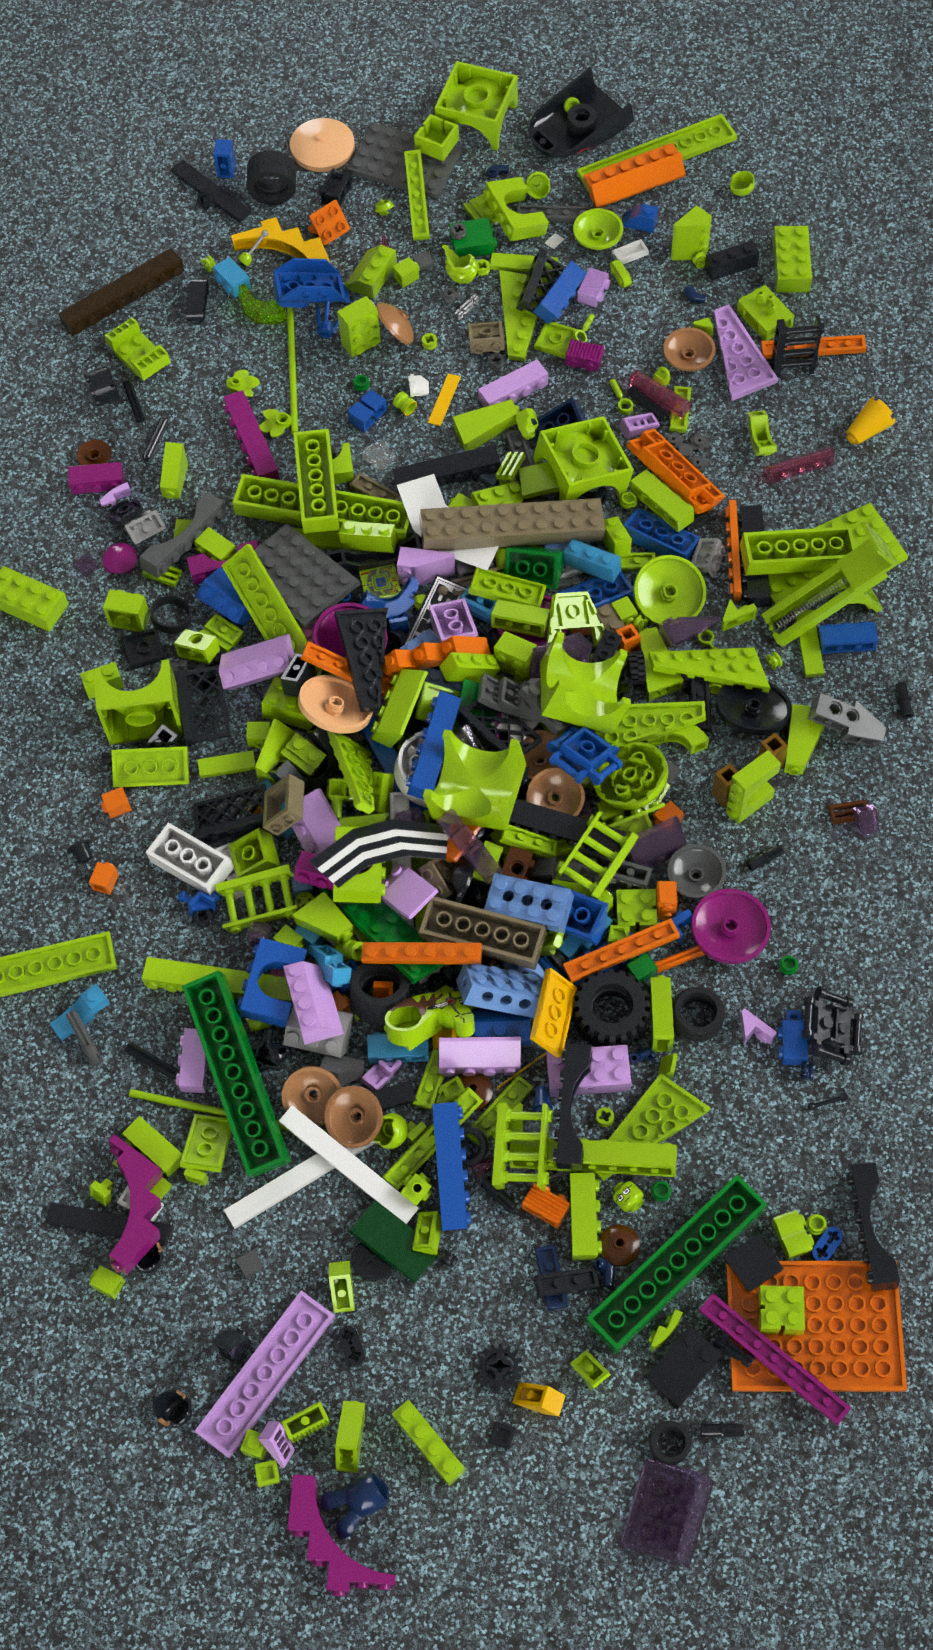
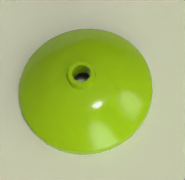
(598, 229)

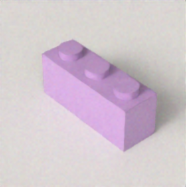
(192, 1063)

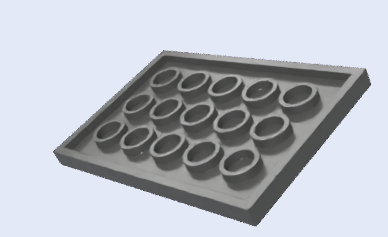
(383, 160)
(304, 575)

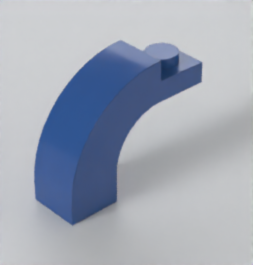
(397, 604)

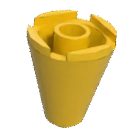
(870, 421)

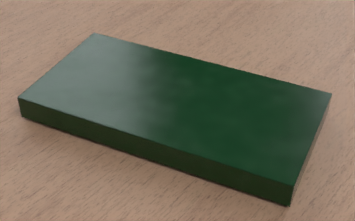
(392, 1241)

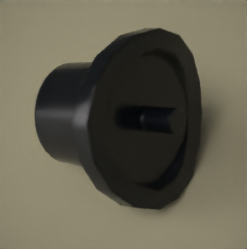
(395, 640)
(81, 851)

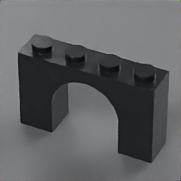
(327, 770)

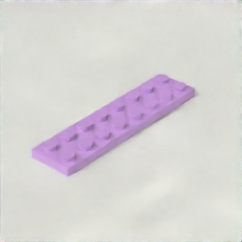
(264, 1374)

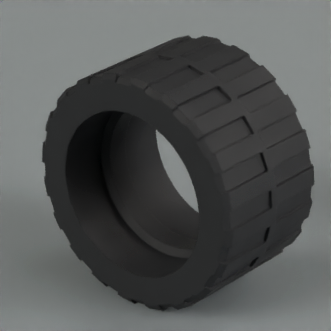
(271, 190)
(373, 1009)

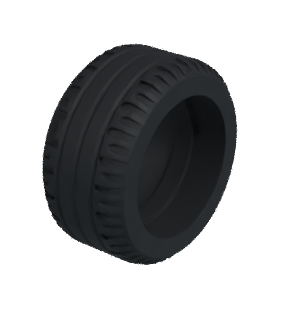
(703, 995)

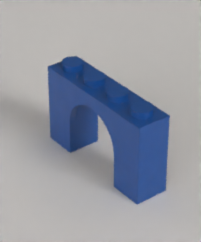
(255, 1003)

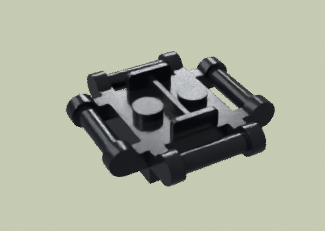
(829, 1026)

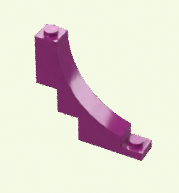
(139, 1233)

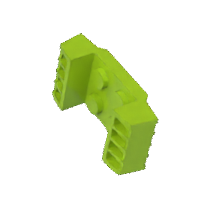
(136, 349)

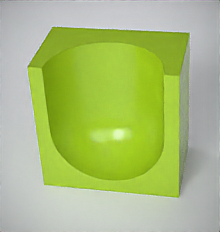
(137, 713)

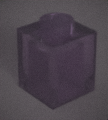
(866, 820)

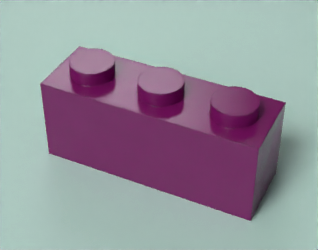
(95, 477)

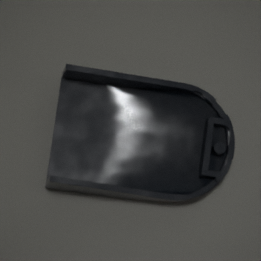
(549, 123)

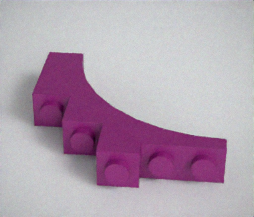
(342, 1570)

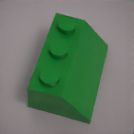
(535, 564)

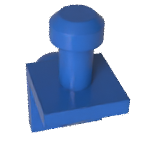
(200, 901)

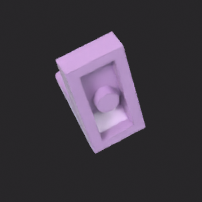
(751, 1024)

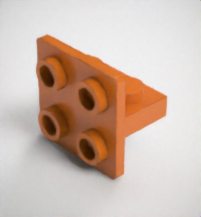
(328, 222)

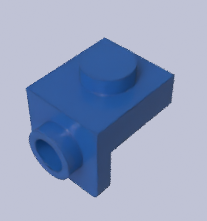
(680, 920)

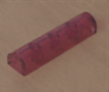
(660, 394)
(799, 465)

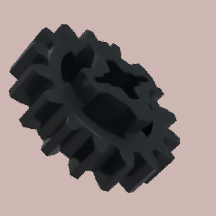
(508, 1367)

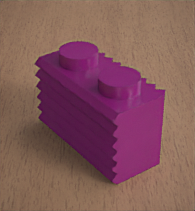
(584, 355)

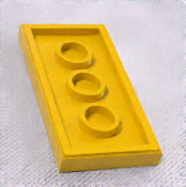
(553, 1012)

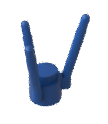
(325, 328)

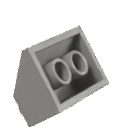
(333, 1046)

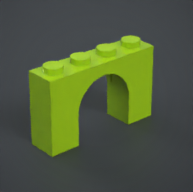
(514, 224)
(750, 787)
(362, 887)

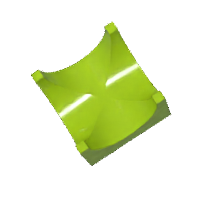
(478, 99)
(584, 457)
(580, 690)
(477, 783)

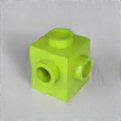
(416, 1196)

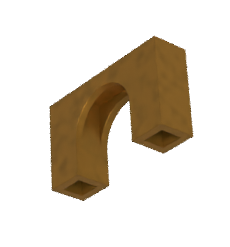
(723, 777)

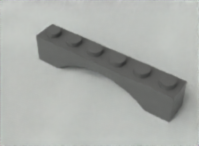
(161, 556)

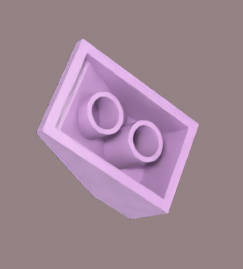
(424, 565)
(452, 619)
(406, 891)

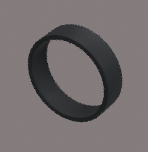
(170, 600)

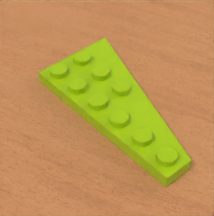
(714, 665)
(654, 719)

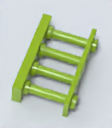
(605, 873)
(246, 884)
(503, 1155)

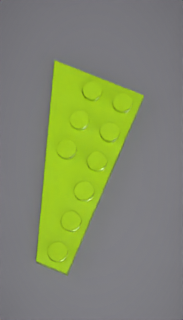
(518, 324)
(357, 773)
(658, 1115)

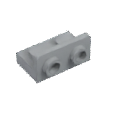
(144, 527)
(708, 555)

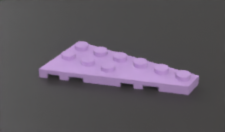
(743, 362)

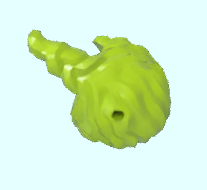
(460, 269)

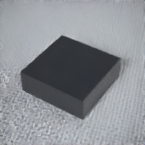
(502, 1435)

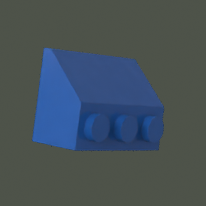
(221, 595)
(586, 918)
(501, 1024)

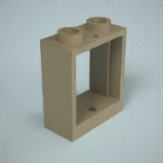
(287, 790)

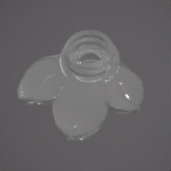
(380, 457)

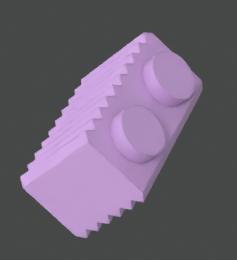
(593, 287)

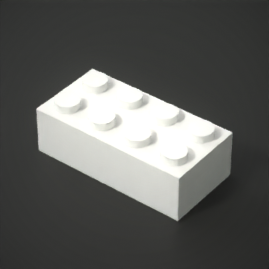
(189, 859)

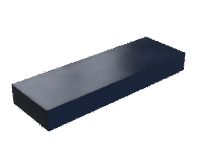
(549, 1263)

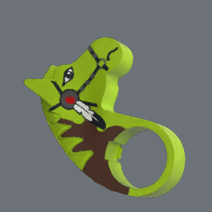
(428, 1012)

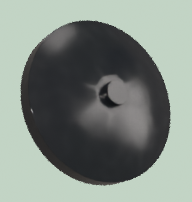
(754, 710)

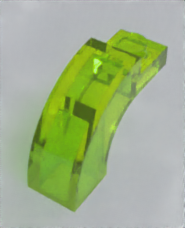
(259, 311)

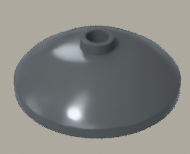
(698, 861)

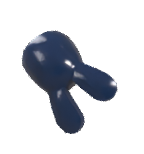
(361, 1497)

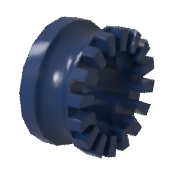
(807, 1072)

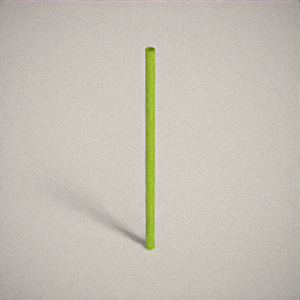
(292, 370)
(183, 1104)

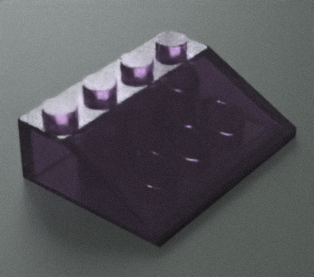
(667, 1513)

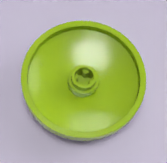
(668, 589)

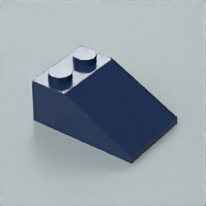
(563, 414)

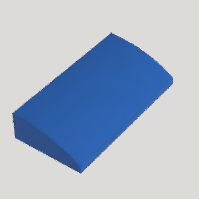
(658, 536)
(603, 591)

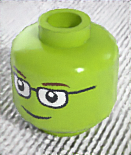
(628, 1196)

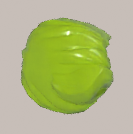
(392, 1132)

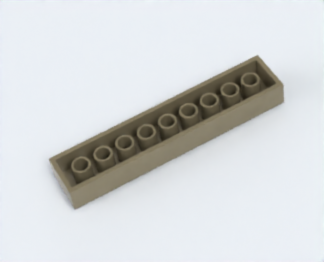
(511, 524)

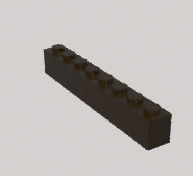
(121, 292)

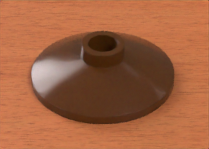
(91, 449)
(483, 1087)
(620, 1255)

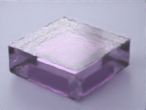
(86, 565)

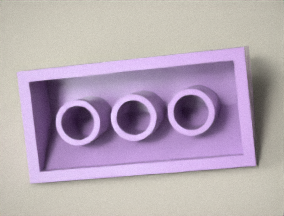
(255, 662)
(318, 824)
(312, 1002)
(479, 1056)

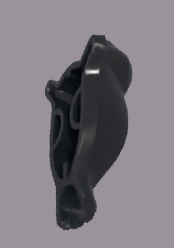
(461, 877)
(270, 1054)

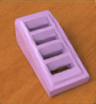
(629, 430)
(272, 1430)

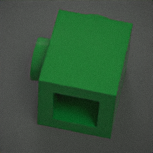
(641, 968)

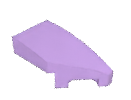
(115, 494)
(380, 1074)

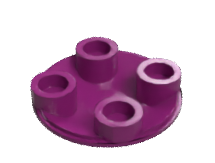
(120, 558)

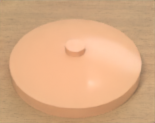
(322, 144)
(332, 705)

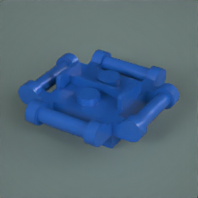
(583, 754)

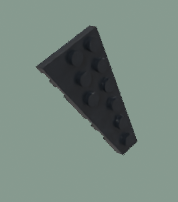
(364, 648)

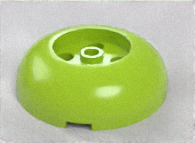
(642, 774)

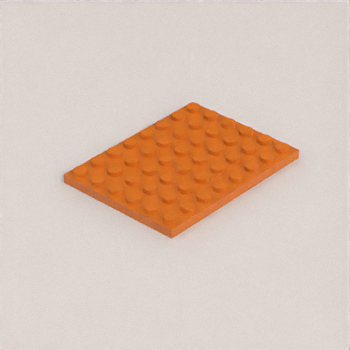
(848, 1336)

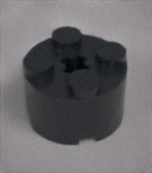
(102, 386)

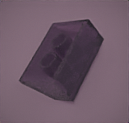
(657, 843)

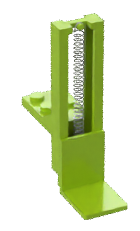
(859, 572)

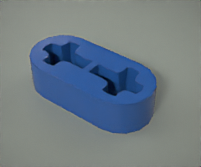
(822, 1242)

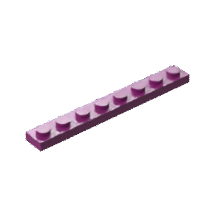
(775, 1359)

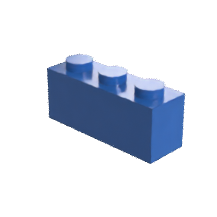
(847, 637)

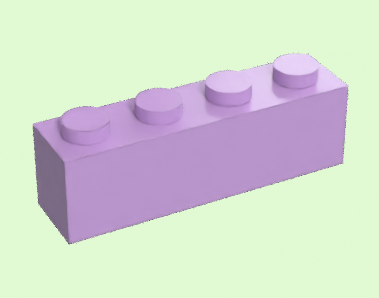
(514, 385)

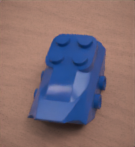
(308, 281)

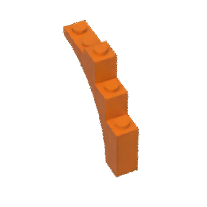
(432, 654)

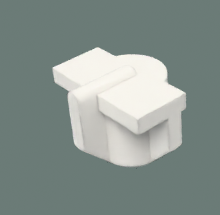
(418, 385)

